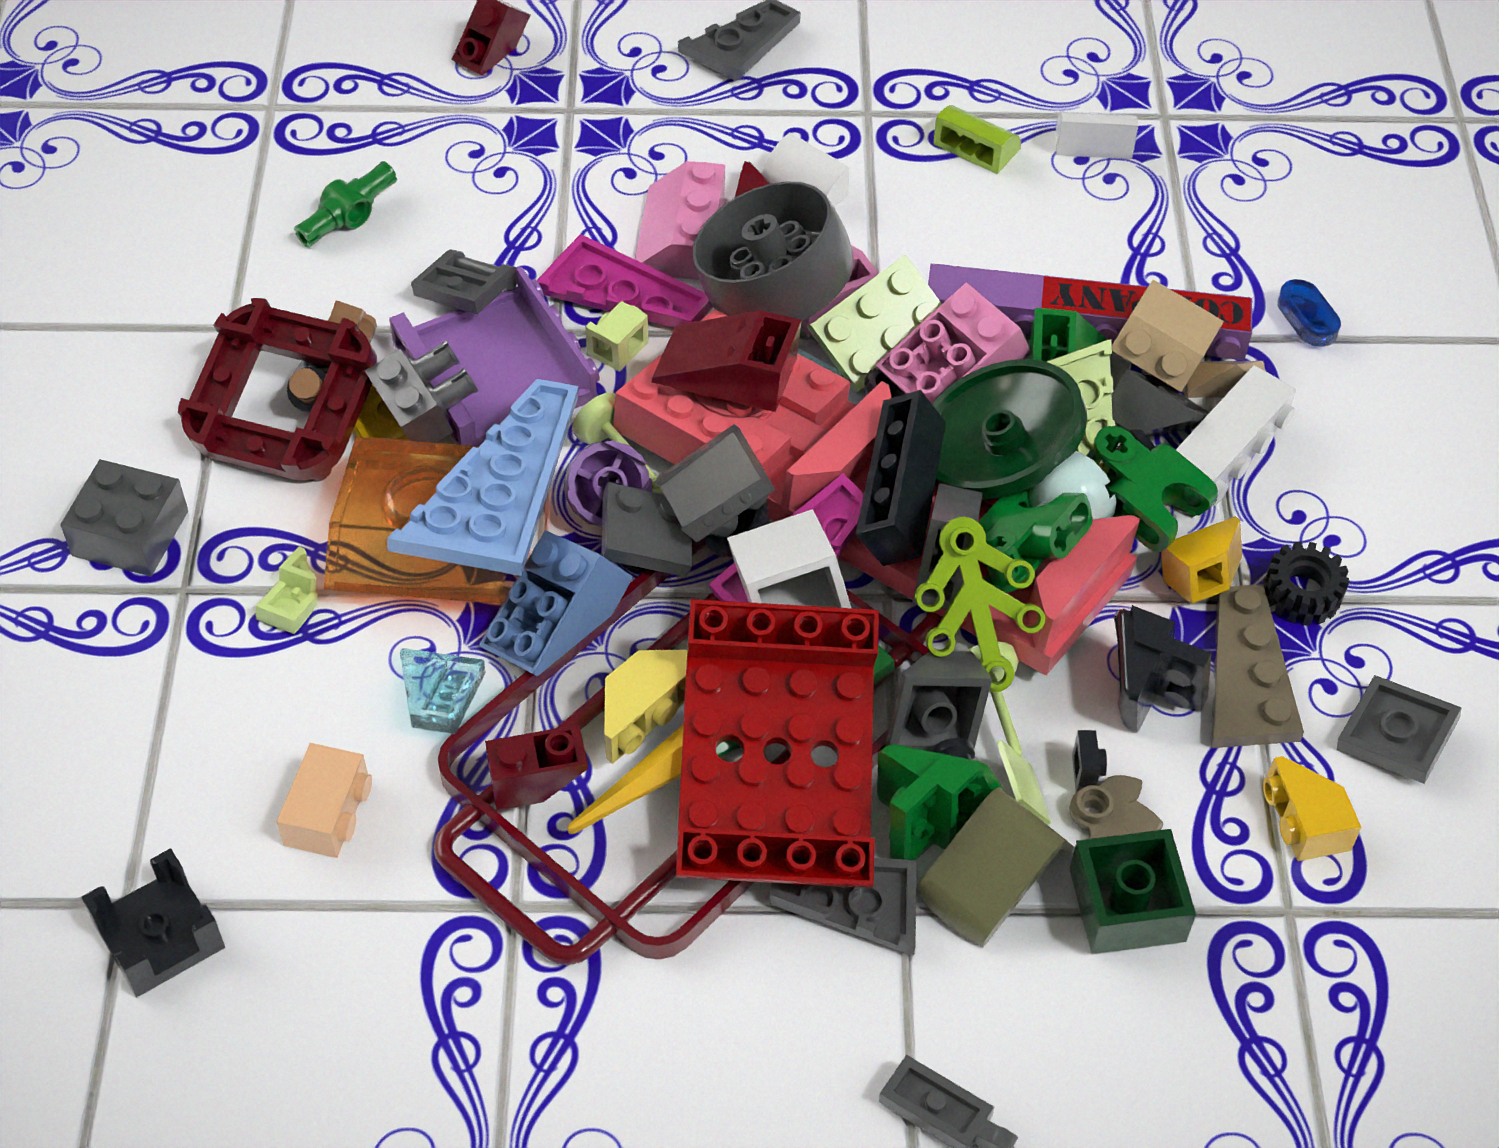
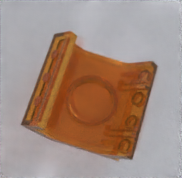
(376, 497)

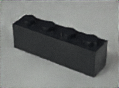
(901, 478)

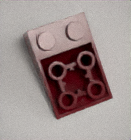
(733, 358)

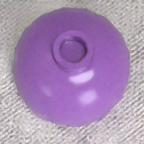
(596, 467)

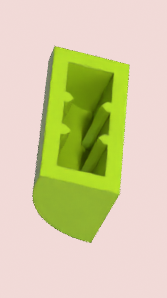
(975, 139)

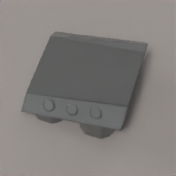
(716, 485)

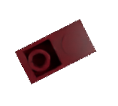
(490, 35)
(534, 765)

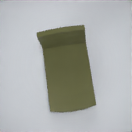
(989, 867)

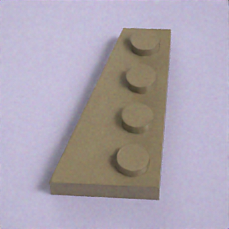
(1251, 679)

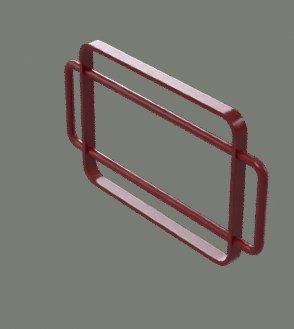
(609, 920)

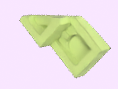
(292, 597)

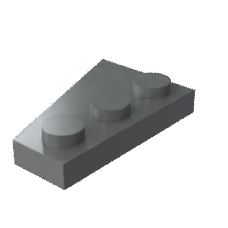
(742, 42)
(876, 913)

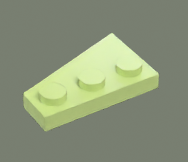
(1092, 374)

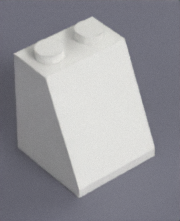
(789, 564)

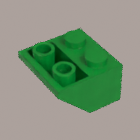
(1060, 333)

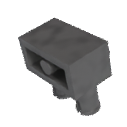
(410, 397)

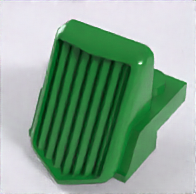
(928, 796)

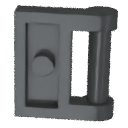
(463, 282)

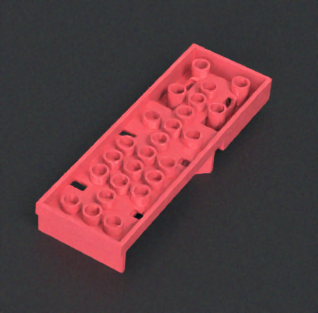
(820, 437)

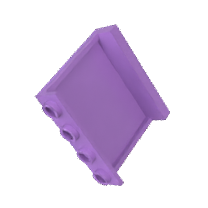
(503, 353)

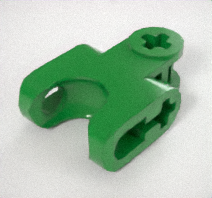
(1147, 481)
(1034, 532)

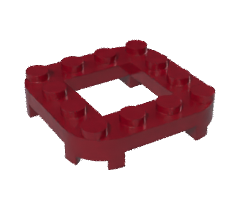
(240, 338)

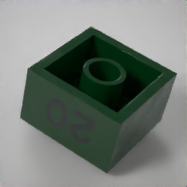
(1132, 891)

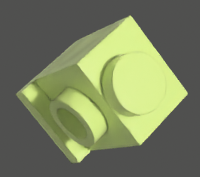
(617, 336)

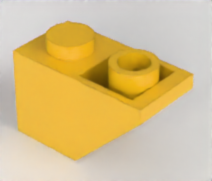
(1203, 560)
(1311, 810)

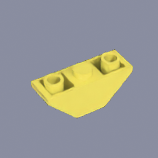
(642, 696)

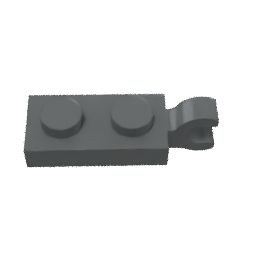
(943, 1108)

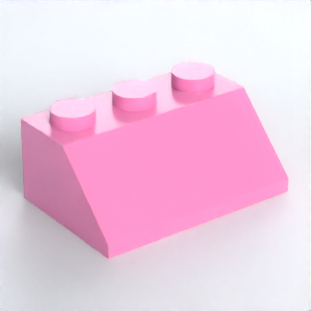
(676, 213)

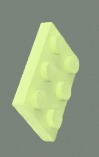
(874, 320)

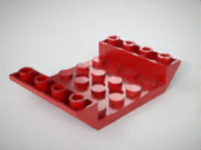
(791, 681)

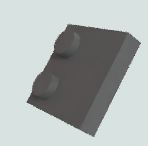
(643, 531)
(1399, 729)

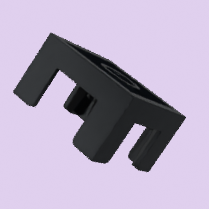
(156, 927)

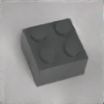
(124, 517)

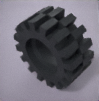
(1310, 564)

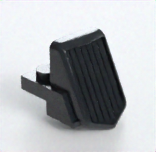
(1156, 665)

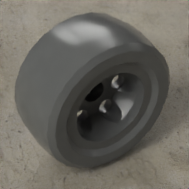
(785, 236)

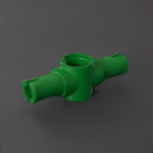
(345, 204)

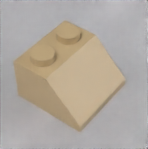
(1166, 335)

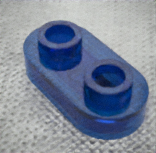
(1309, 312)

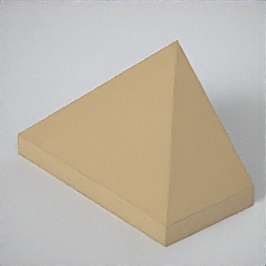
(1217, 377)

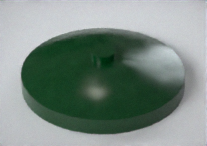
(1008, 426)

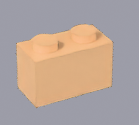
(324, 800)

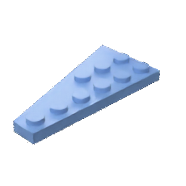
(496, 492)

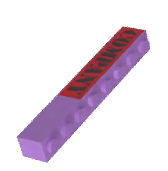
(1099, 302)

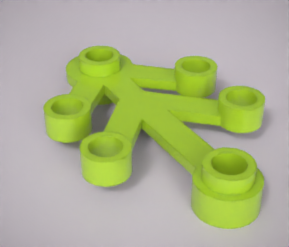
(976, 595)

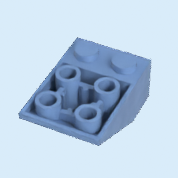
(554, 603)

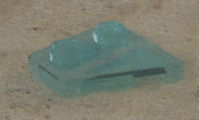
(439, 688)

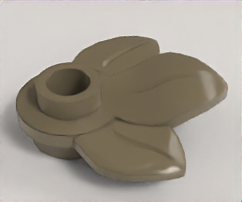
(1117, 808)

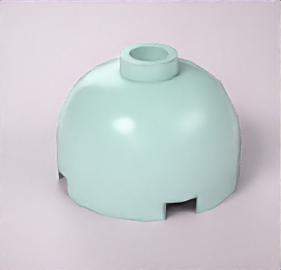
(1076, 475)

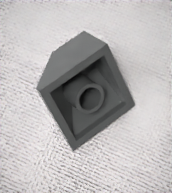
(1153, 406)
(940, 700)

